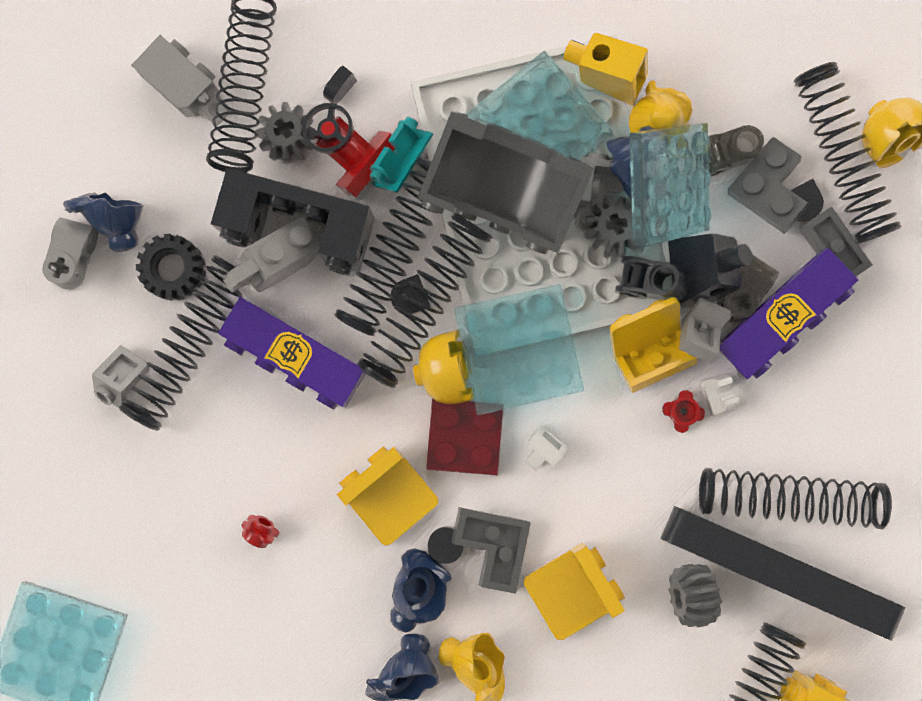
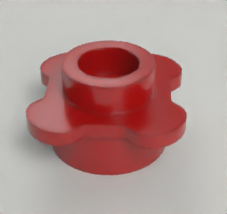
(693, 414)
(259, 531)

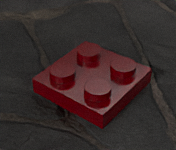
(463, 439)

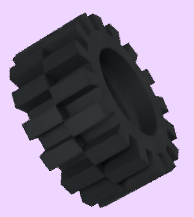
(153, 255)

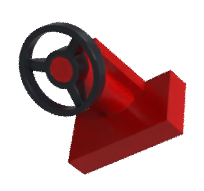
(345, 147)

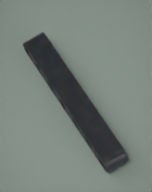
(783, 573)

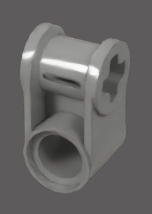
(72, 248)

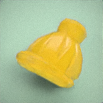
(660, 109)
(476, 664)

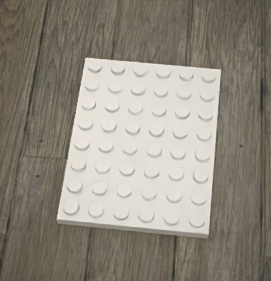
(506, 262)

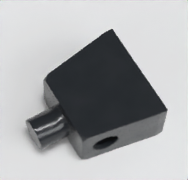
(711, 265)

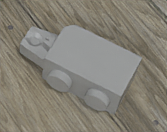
(178, 79)
(274, 257)

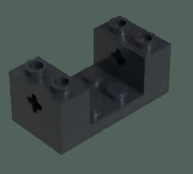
(246, 202)

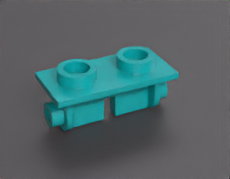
(394, 166)

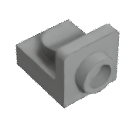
(601, 166)
(117, 376)

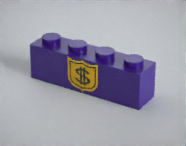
(787, 313)
(291, 352)

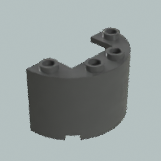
(505, 181)

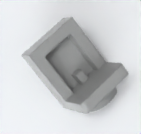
(702, 329)

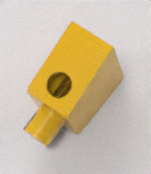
(610, 66)

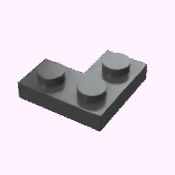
(762, 189)
(830, 232)
(504, 544)

